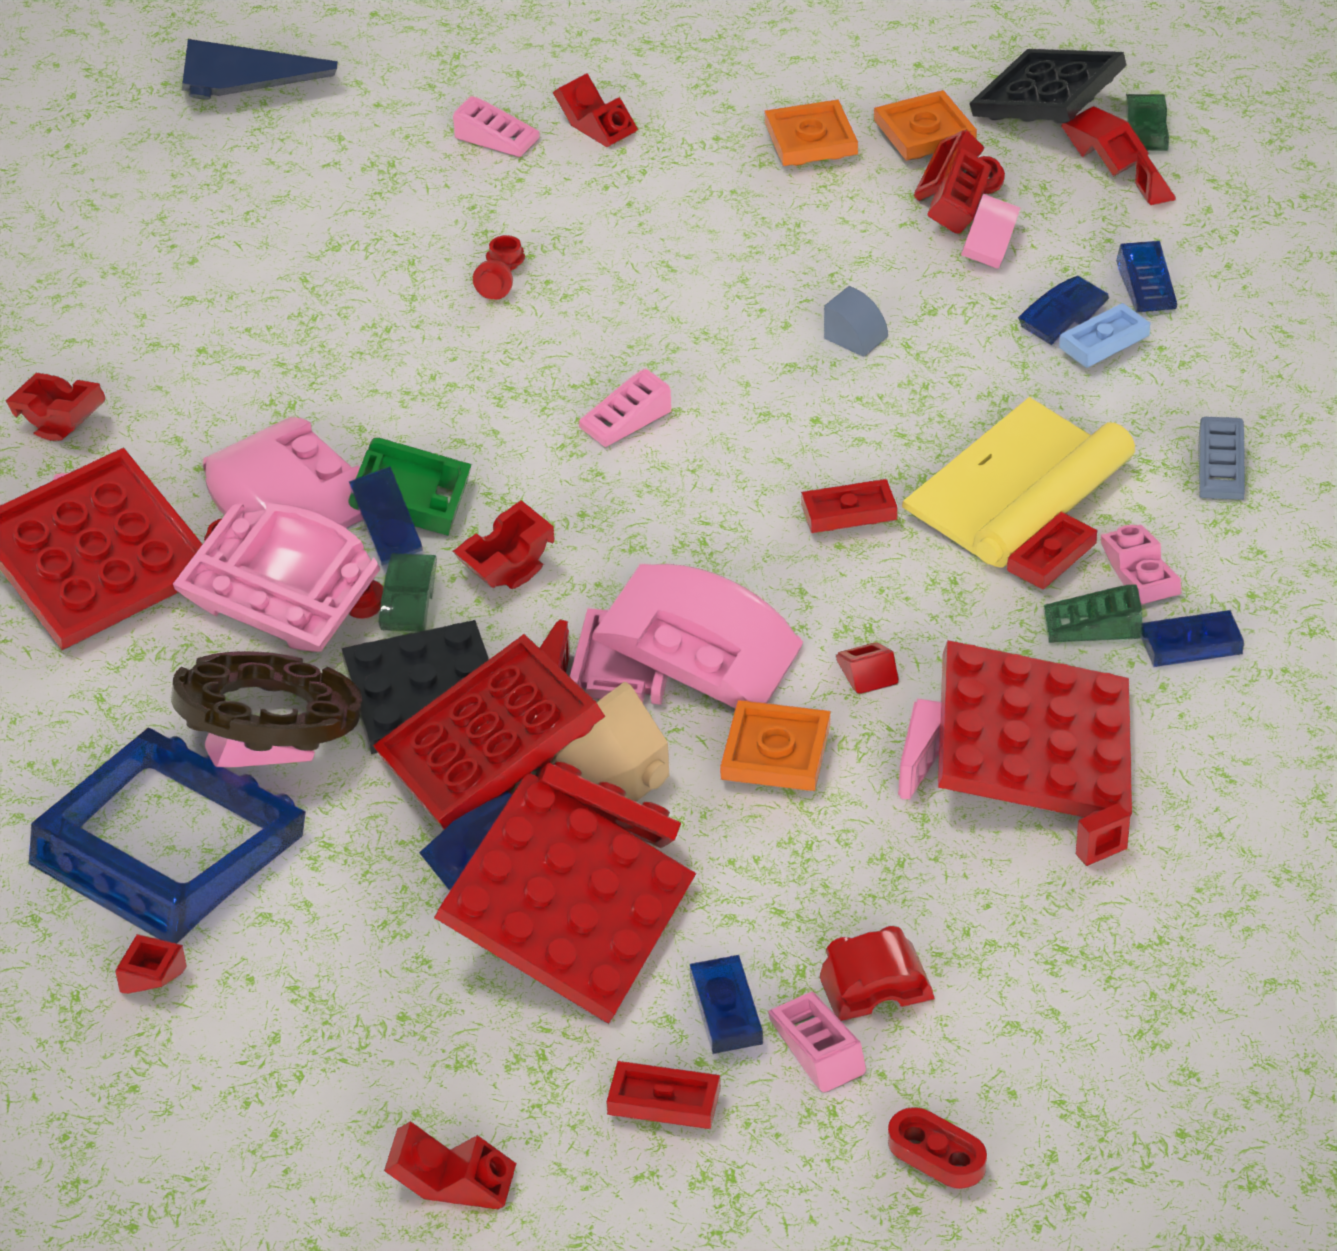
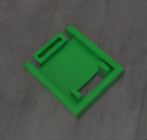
(418, 479)

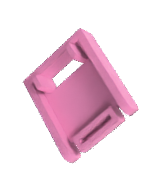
(603, 668)

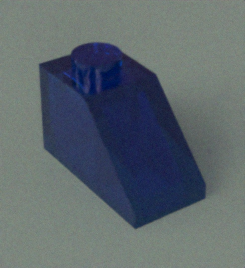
(457, 843)

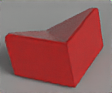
(149, 964)

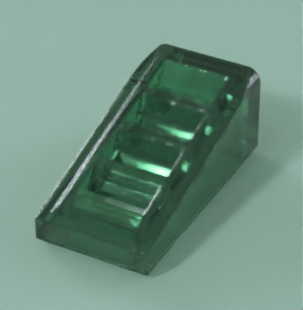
(1110, 614)

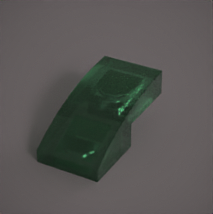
(1148, 119)
(407, 592)

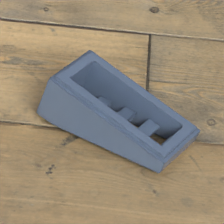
(1221, 456)

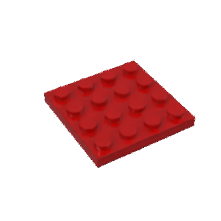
(93, 547)
(488, 731)
(1033, 731)
(566, 897)

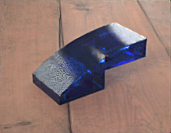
(1062, 306)

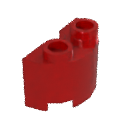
(55, 405)
(511, 550)
(873, 970)

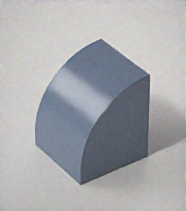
(854, 322)

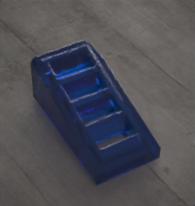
(1146, 255)

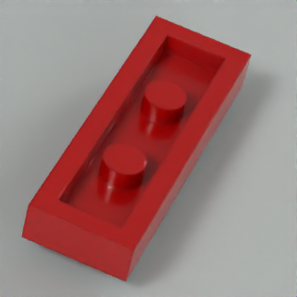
(645, 820)

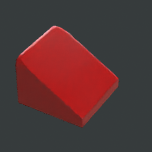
(1151, 181)
(868, 667)

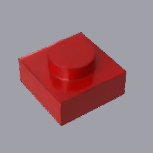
(1102, 834)

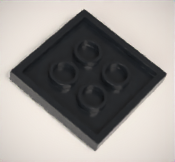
(1048, 85)
(410, 672)

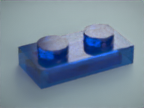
(385, 514)
(1192, 638)
(726, 1004)

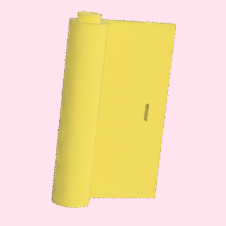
(1018, 480)

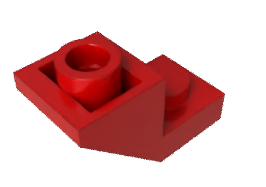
(590, 114)
(1107, 135)
(463, 1175)

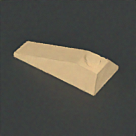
(621, 747)

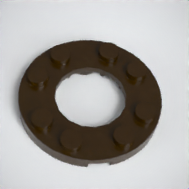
(330, 711)

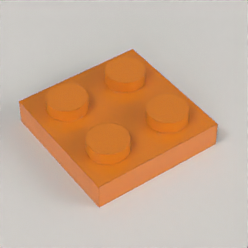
(921, 123)
(811, 132)
(775, 745)

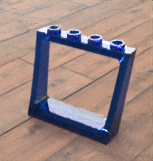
(132, 887)

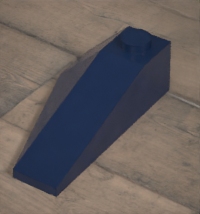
(234, 69)

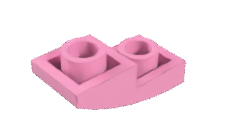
(990, 231)
(1138, 561)

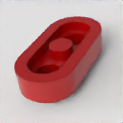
(940, 1147)

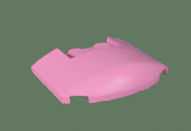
(283, 467)
(280, 573)
(701, 632)

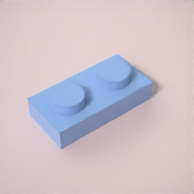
(1104, 335)

